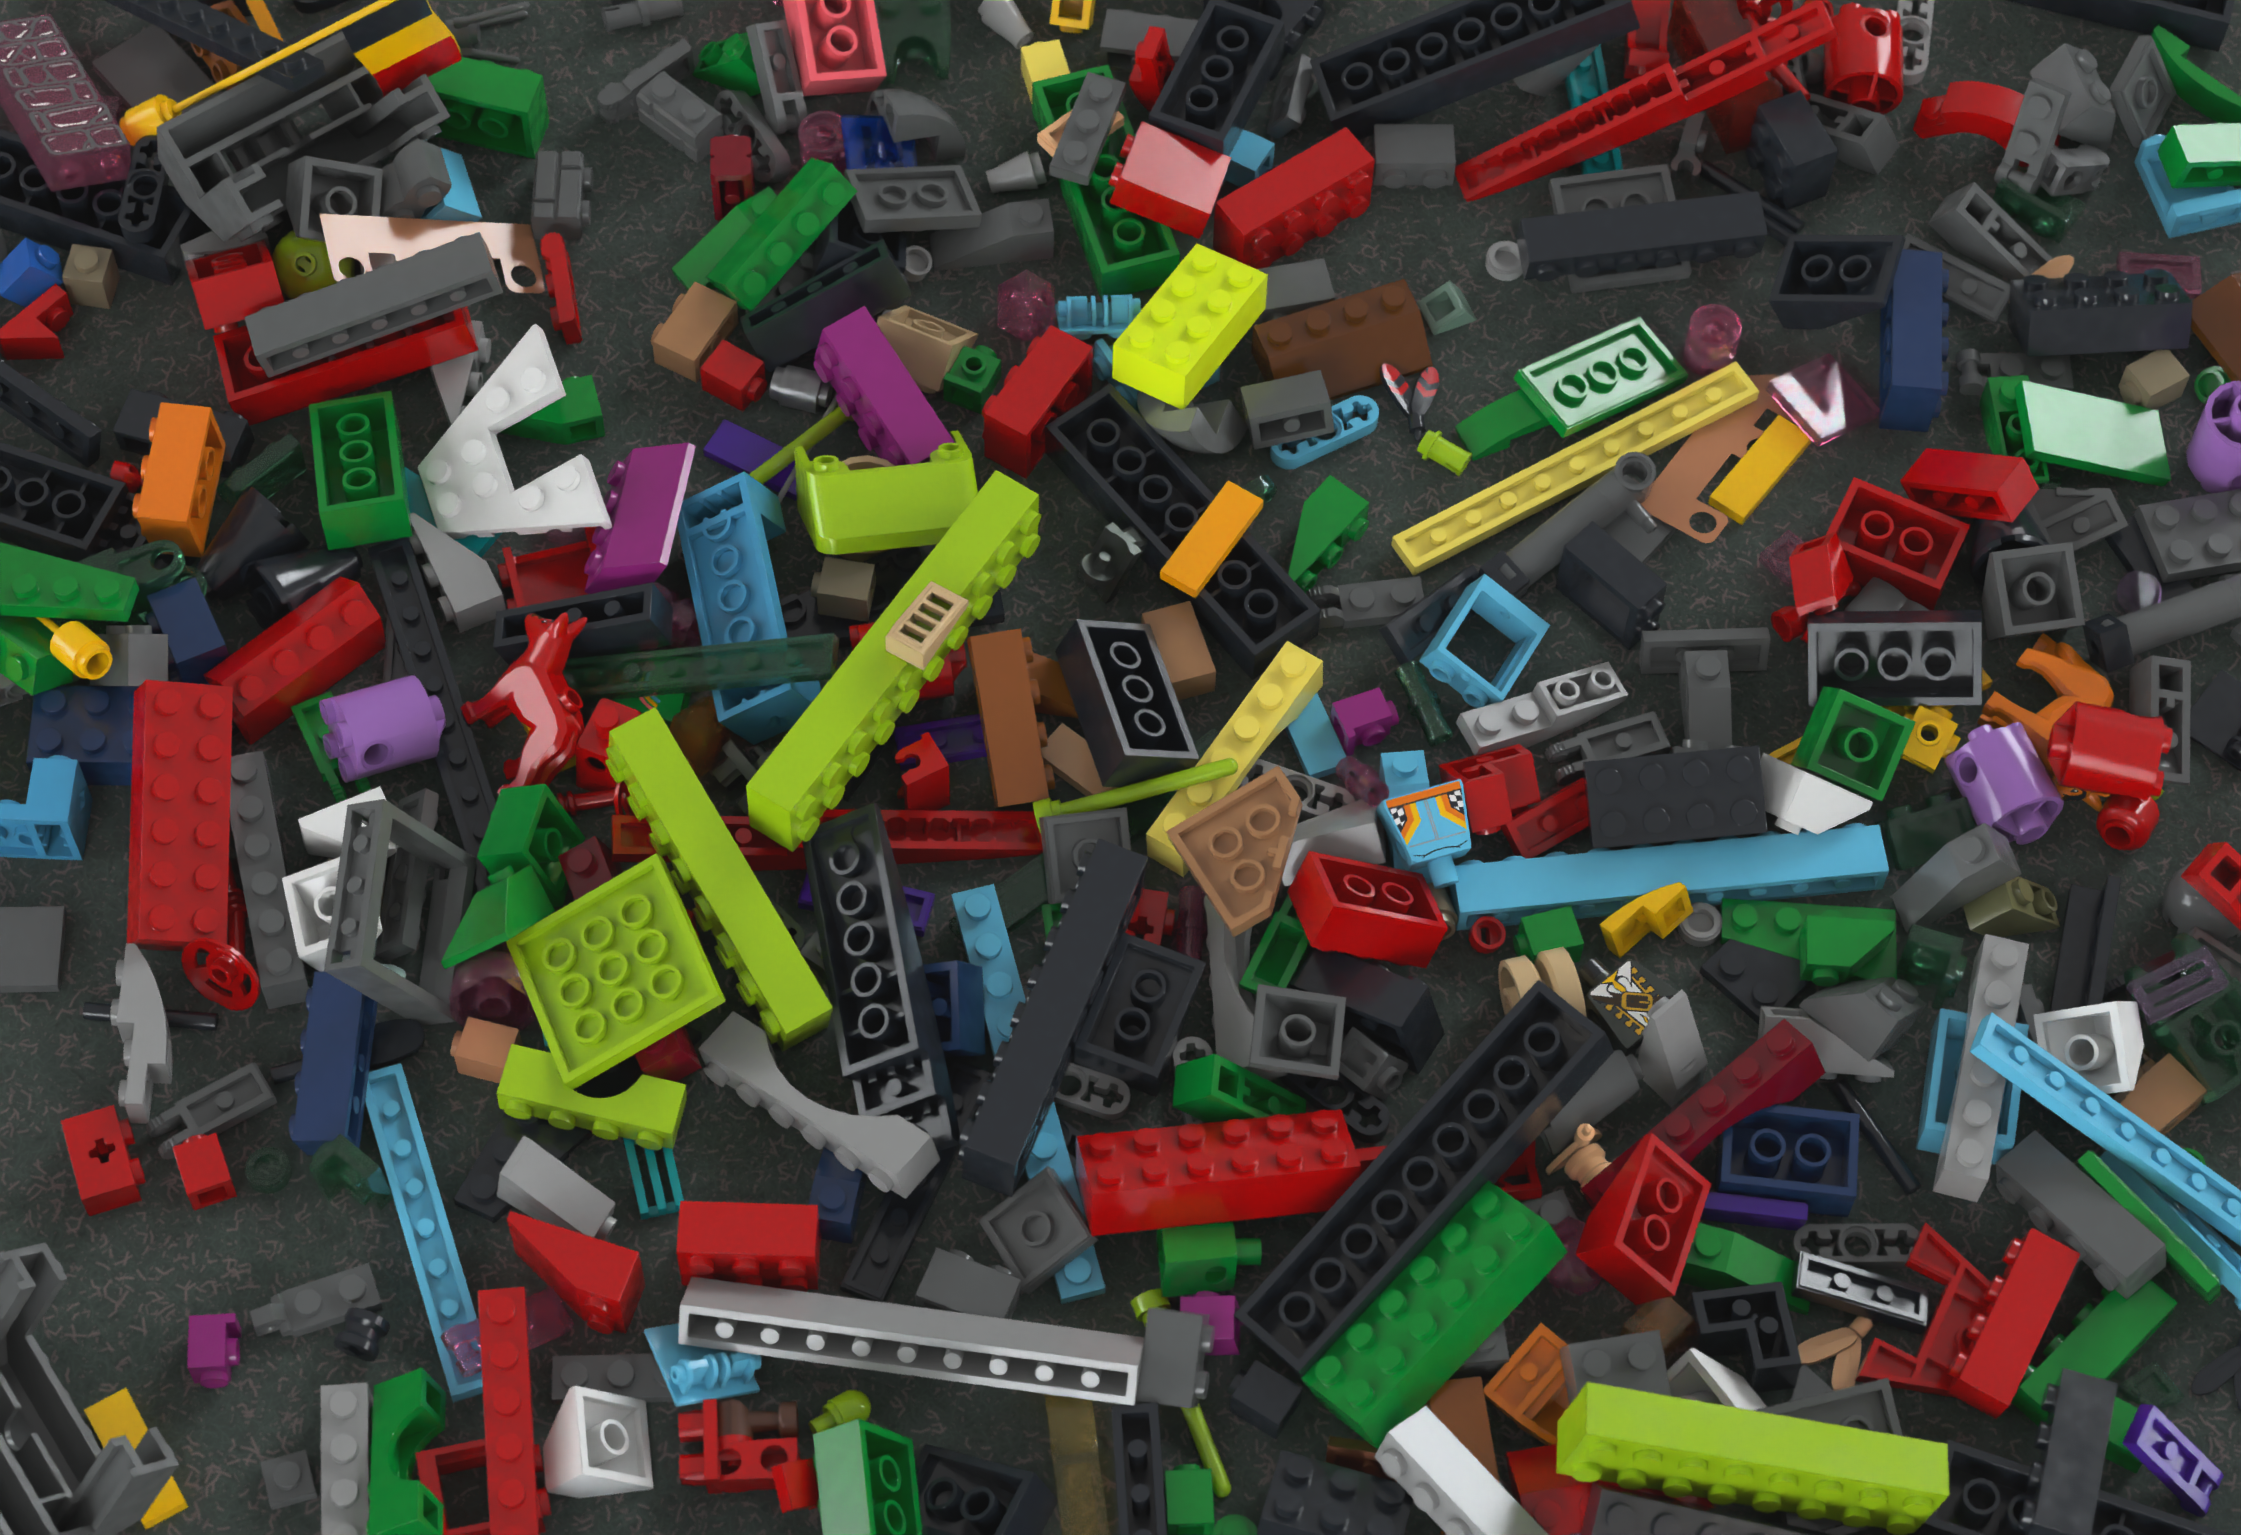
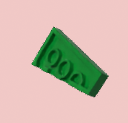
(59, 588)
(1778, 928)

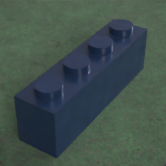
(334, 1064)

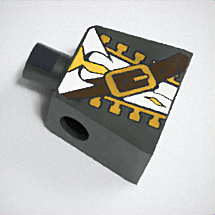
(1622, 1000)

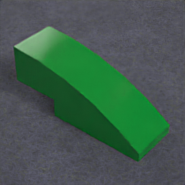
(1279, 952)

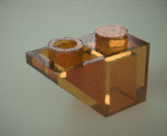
(700, 735)

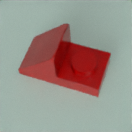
(31, 331)

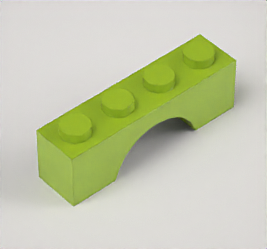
(644, 1112)

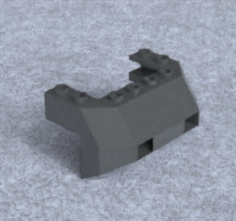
(261, 139)
(49, 1462)

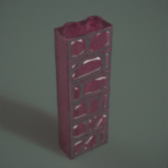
(58, 107)

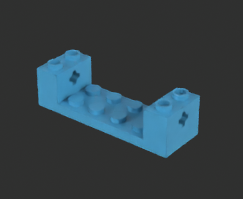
(739, 596)
(54, 816)

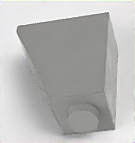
(1344, 832)
(554, 1193)

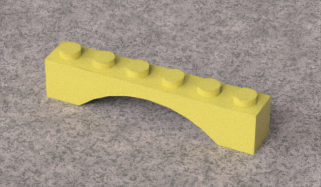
(1263, 714)

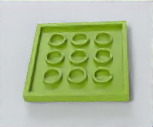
(614, 971)

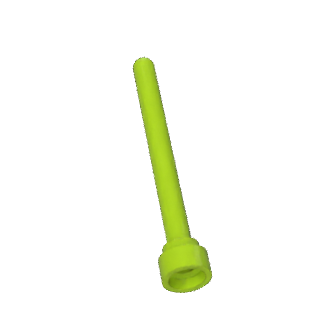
(807, 440)
(1137, 791)
(1193, 1416)

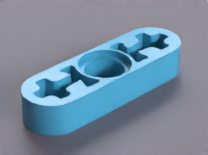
(1342, 414)

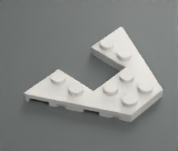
(468, 473)

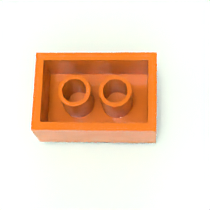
(180, 477)

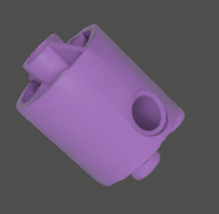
(2216, 441)
(382, 727)
(2006, 782)

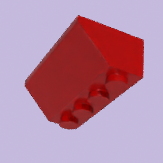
(300, 656)
(1555, 1498)

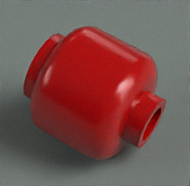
(2127, 821)

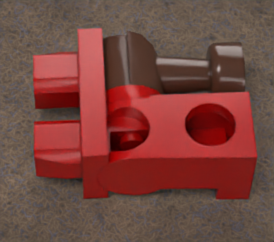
(731, 1455)

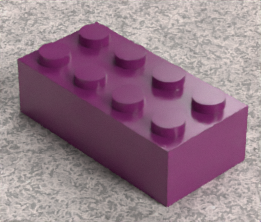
(878, 391)

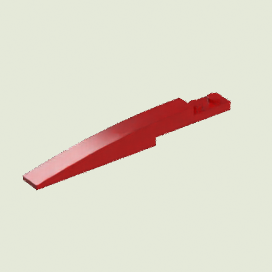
(1646, 104)
(913, 836)

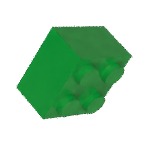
(1853, 743)

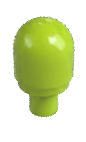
(842, 1409)

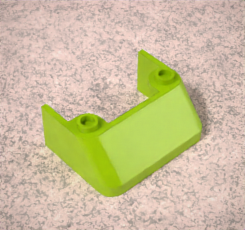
(883, 505)

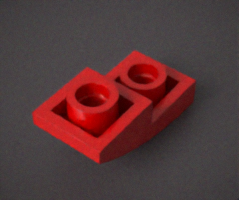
(796, 1485)

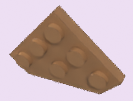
(1242, 848)

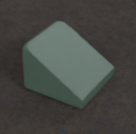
(1446, 308)

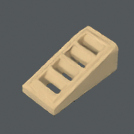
(918, 652)

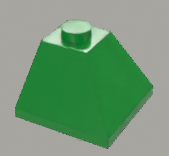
(499, 913)

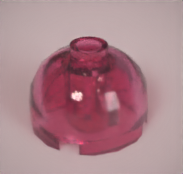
(491, 991)

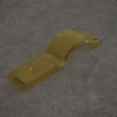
(1076, 1466)

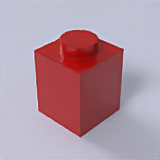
(733, 376)
(204, 1170)

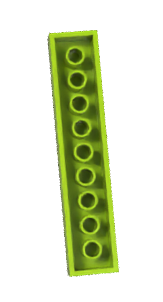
(875, 686)

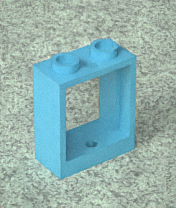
(1504, 614)

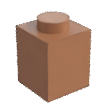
(483, 1048)

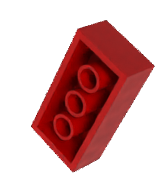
(1295, 202)

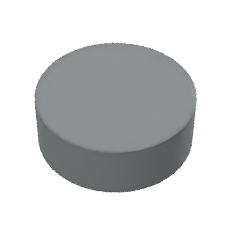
(1504, 261)
(1701, 926)

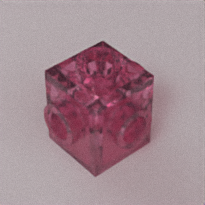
(1026, 305)
(1570, 1270)

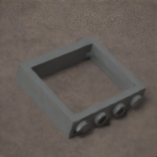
(359, 903)

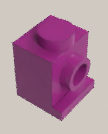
(1363, 719)
(213, 1348)

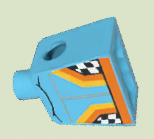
(1429, 829)

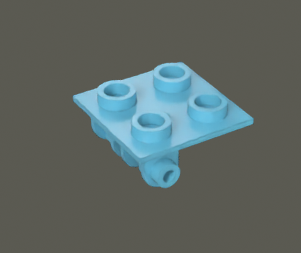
(1084, 318)
(701, 1372)

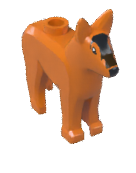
(2072, 682)

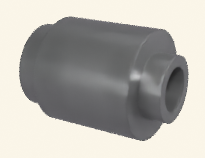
(800, 389)

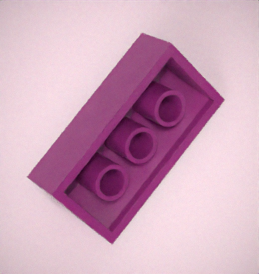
(643, 516)

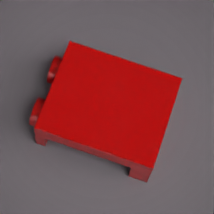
(546, 573)

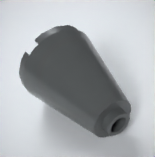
(1595, 1100)

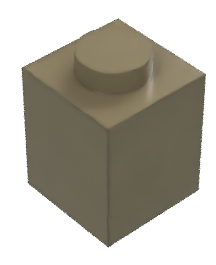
(91, 276)
(2153, 380)
(844, 588)

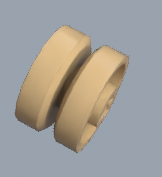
(1551, 967)

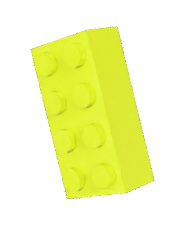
(1189, 326)

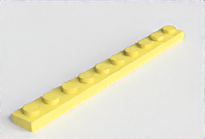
(1573, 468)

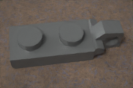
(318, 1303)

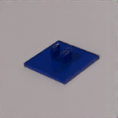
(871, 145)

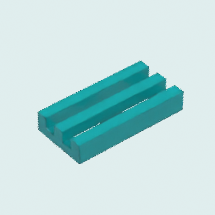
(662, 1207)

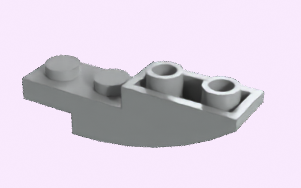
(1544, 713)
(143, 1031)

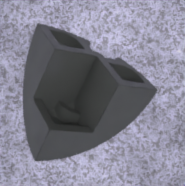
(916, 117)
(1197, 428)

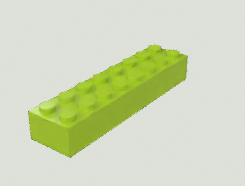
(718, 880)
(1751, 1458)

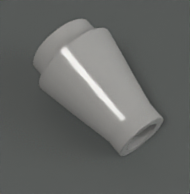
(1006, 20)
(1017, 174)

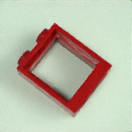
(463, 1457)

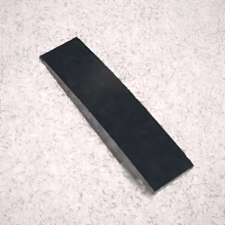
(66, 509)
(877, 977)

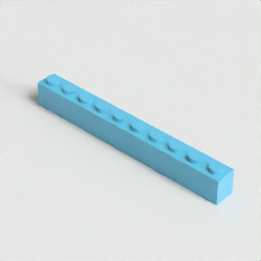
(1728, 867)

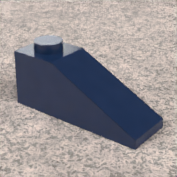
(838, 1197)

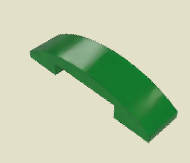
(2194, 84)
(1498, 423)

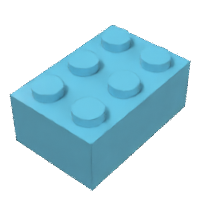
(1940, 1084)

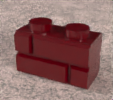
(730, 172)

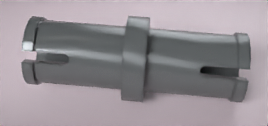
(639, 12)

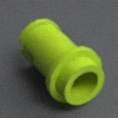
(1444, 452)

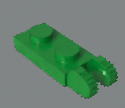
(312, 729)

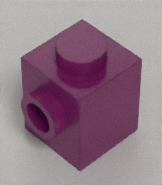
(1221, 1316)

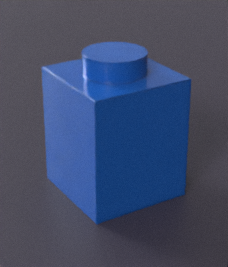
(29, 272)

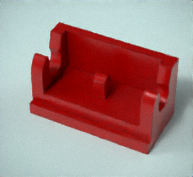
(928, 783)

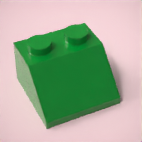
(533, 830)

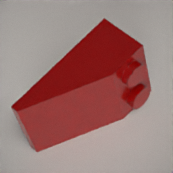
(1645, 1223)
(587, 1273)

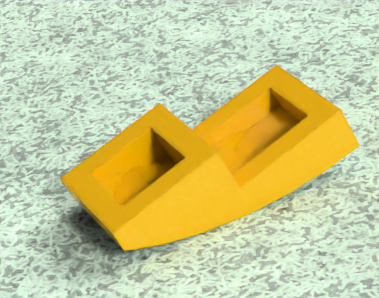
(1654, 911)

